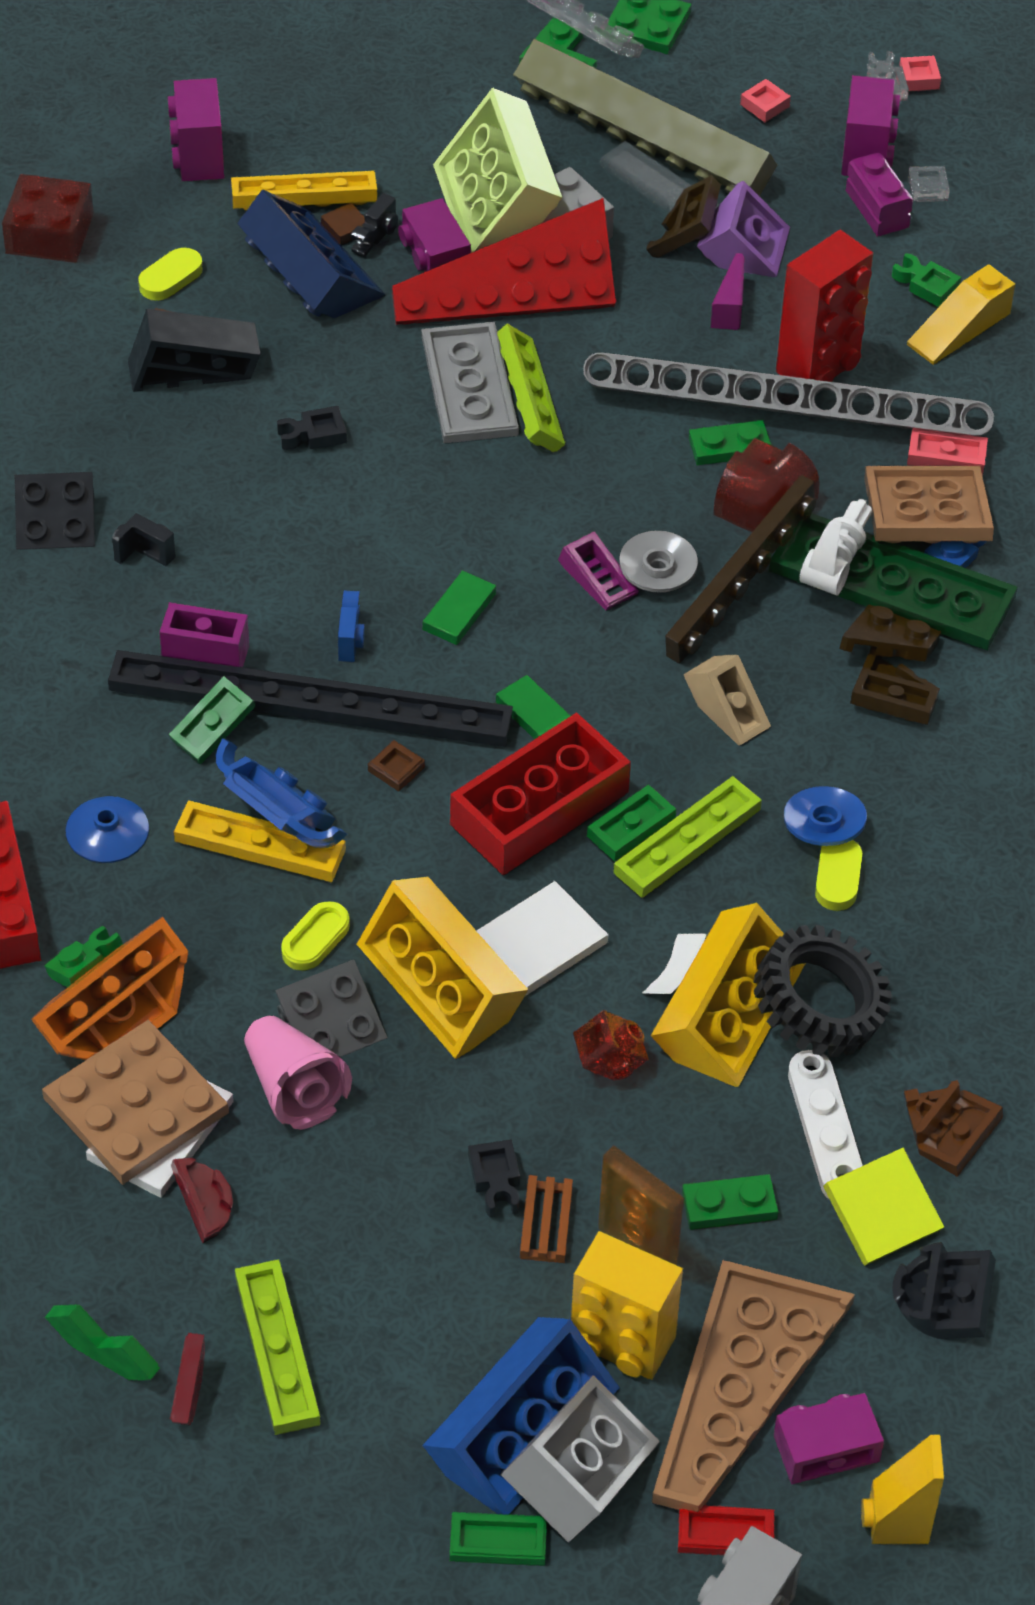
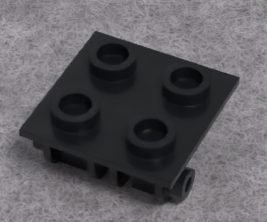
(54, 510)

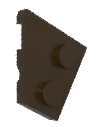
(689, 218)
(891, 634)
(894, 690)

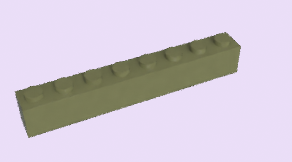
(642, 119)

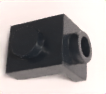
(145, 537)

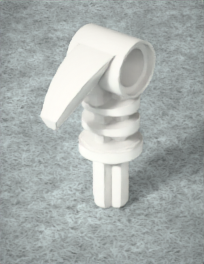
(830, 561)

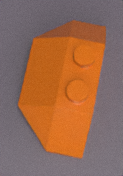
(117, 994)

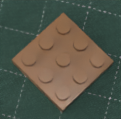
(928, 504)
(135, 1101)

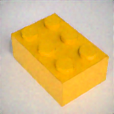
(626, 1304)

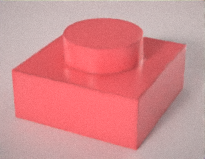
(921, 73)
(765, 100)

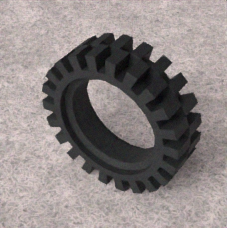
(802, 1020)

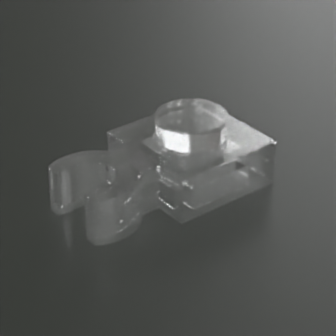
(886, 70)

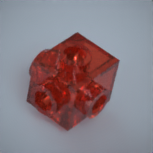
(610, 1046)

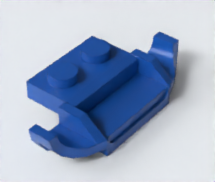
(278, 799)

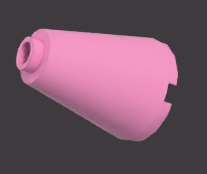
(296, 1073)

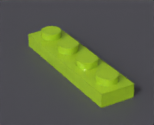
(530, 388)
(687, 836)
(277, 1347)

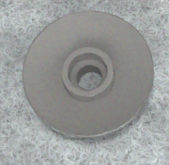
(654, 550)

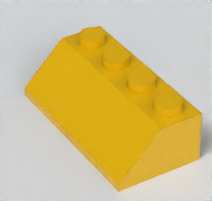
(440, 965)
(714, 1012)

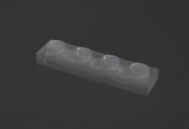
(592, 25)

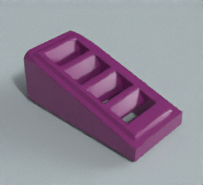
(728, 300)
(592, 546)

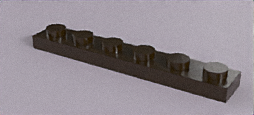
(736, 574)

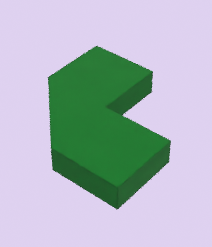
(118, 1353)

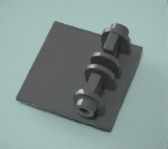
(332, 1009)

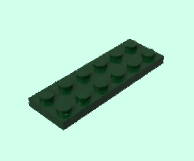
(909, 584)

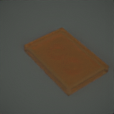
(639, 1207)

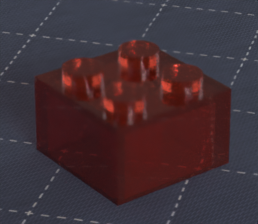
(48, 218)

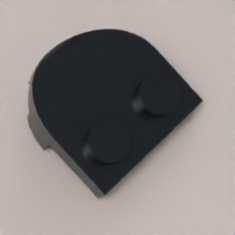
(946, 1291)

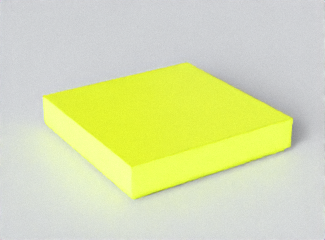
(883, 1206)

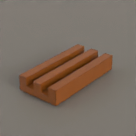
(549, 1187)

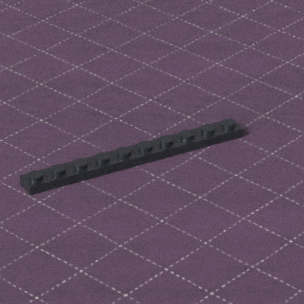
(316, 698)

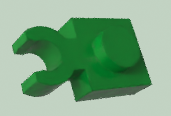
(929, 281)
(80, 958)

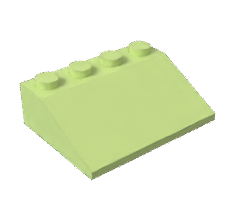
(497, 172)

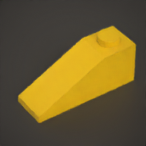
(965, 314)
(906, 1497)

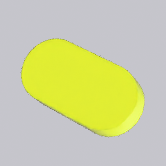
(170, 274)
(838, 875)
(315, 936)

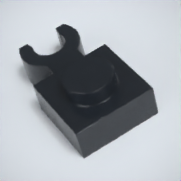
(379, 221)
(317, 427)
(497, 1172)

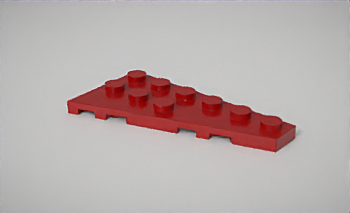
(535, 271)

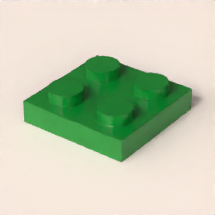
(652, 21)

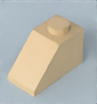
(728, 697)

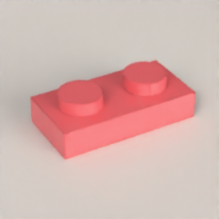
(946, 449)

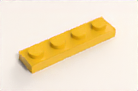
(308, 189)
(255, 841)

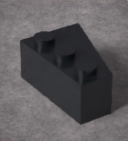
(191, 347)

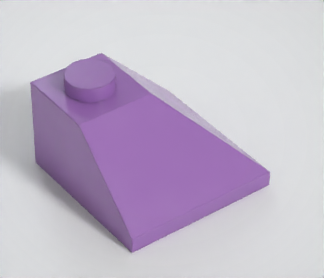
(747, 227)

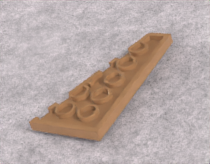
(747, 1359)

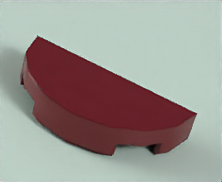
(205, 1195)
(189, 1380)

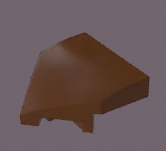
(950, 1124)

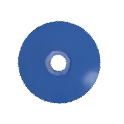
(825, 816)
(110, 840)

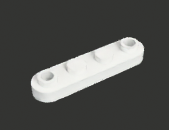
(823, 1116)

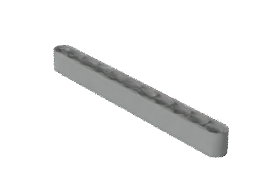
(772, 383)

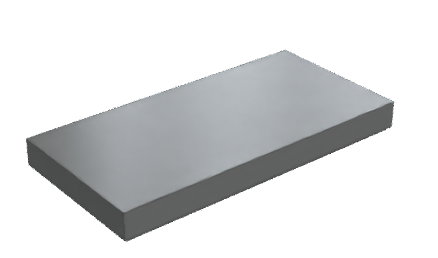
(469, 382)

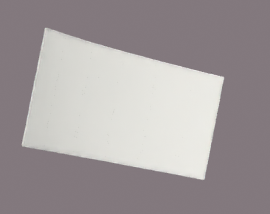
(683, 954)

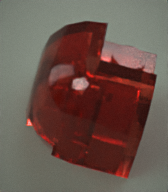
(758, 480)

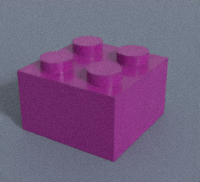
(869, 119)
(196, 129)

